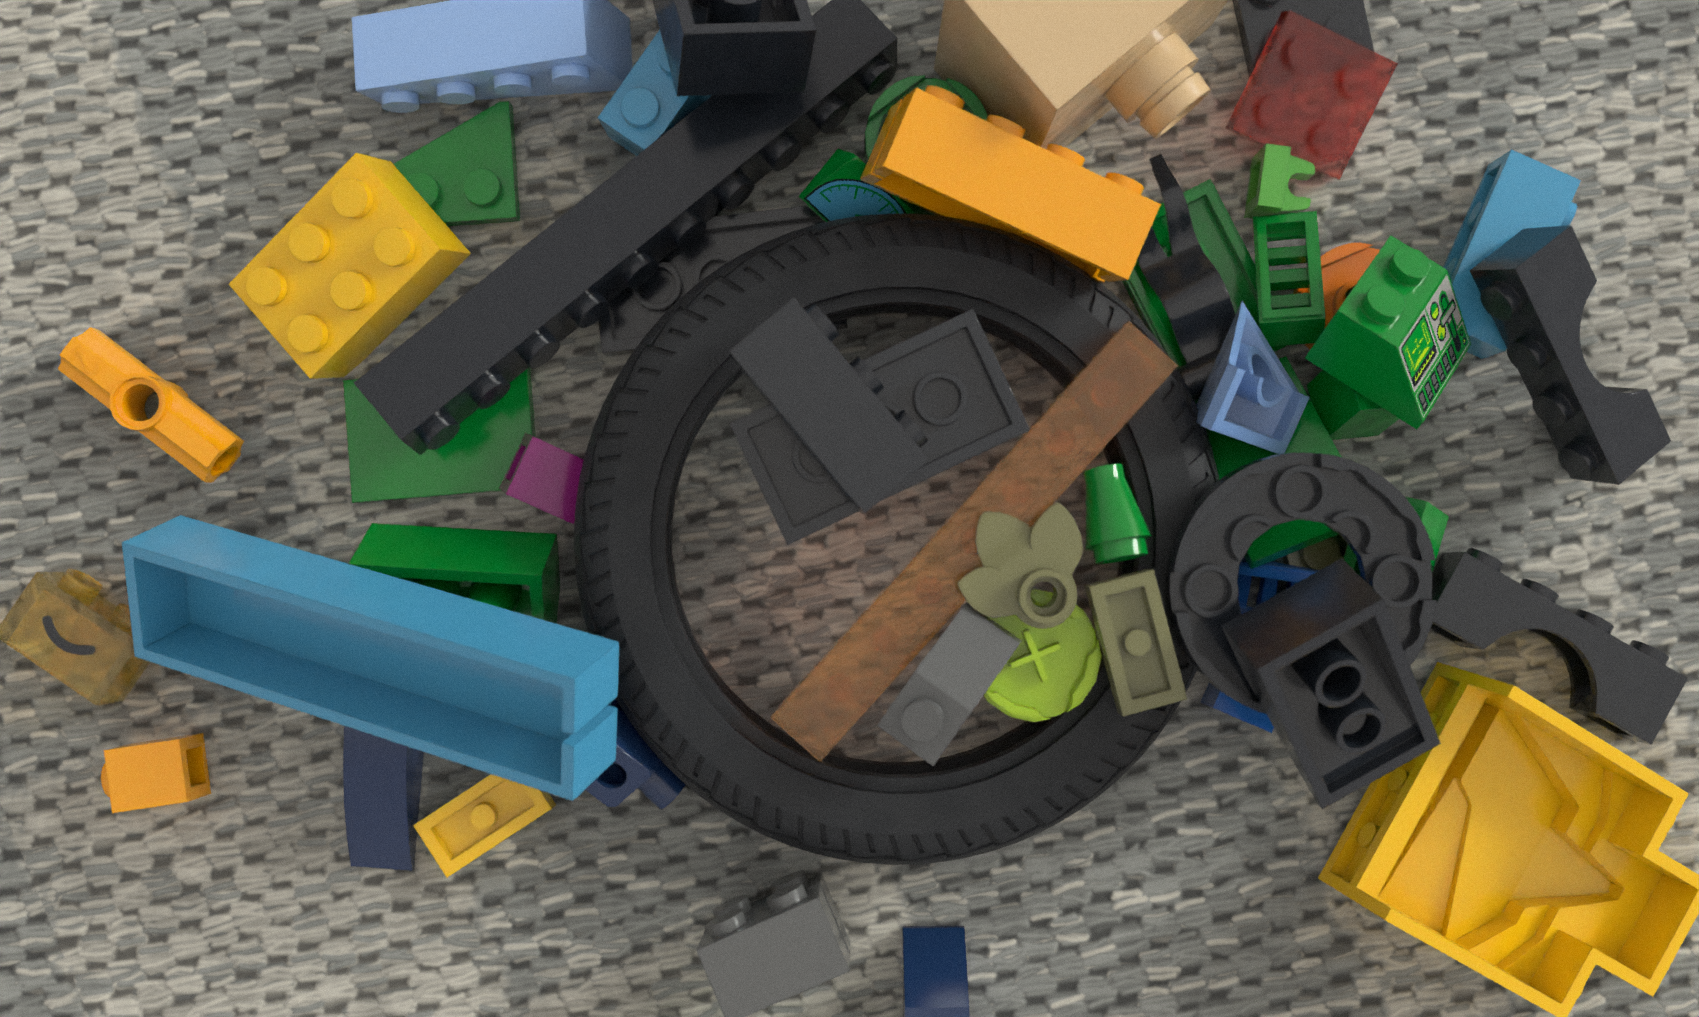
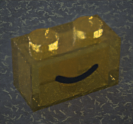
(75, 635)

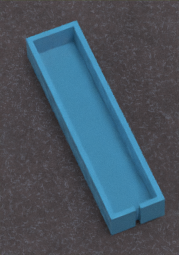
(376, 653)

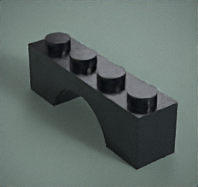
(1537, 300)
(1610, 681)

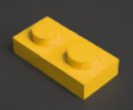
(480, 820)

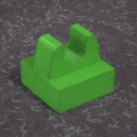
(1269, 181)

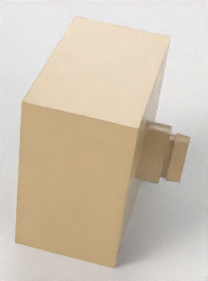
(1074, 60)

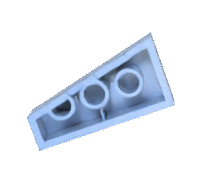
(489, 51)

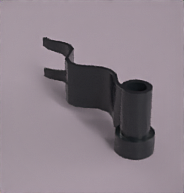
(1186, 285)

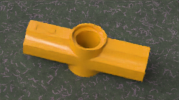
(123, 387)

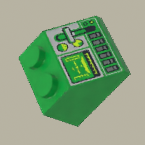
(1396, 334)

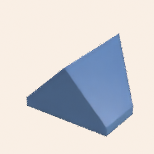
(1250, 390)

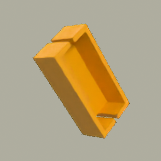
(994, 177)

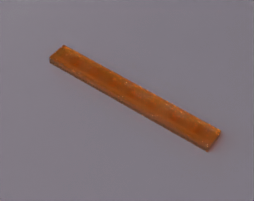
(926, 588)

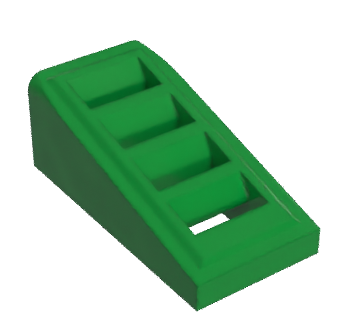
(1289, 317)

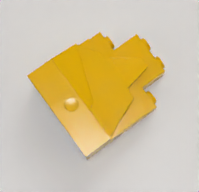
(1521, 848)

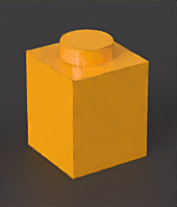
(156, 773)

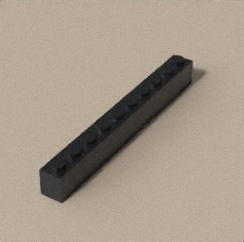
(621, 234)

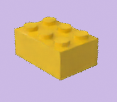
(349, 267)

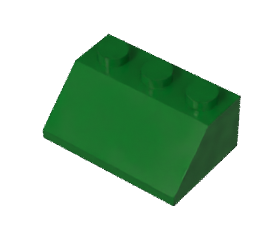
(487, 566)

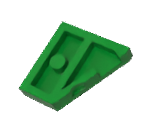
(469, 170)

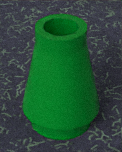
(1112, 517)

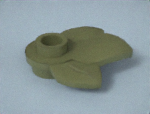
(1019, 558)

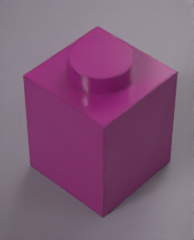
(544, 477)

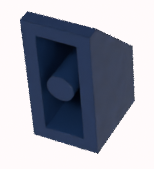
(935, 972)

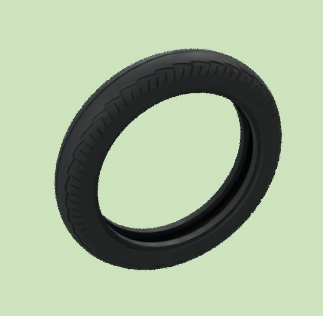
(628, 573)

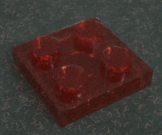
(1311, 93)

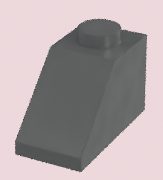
(949, 683)

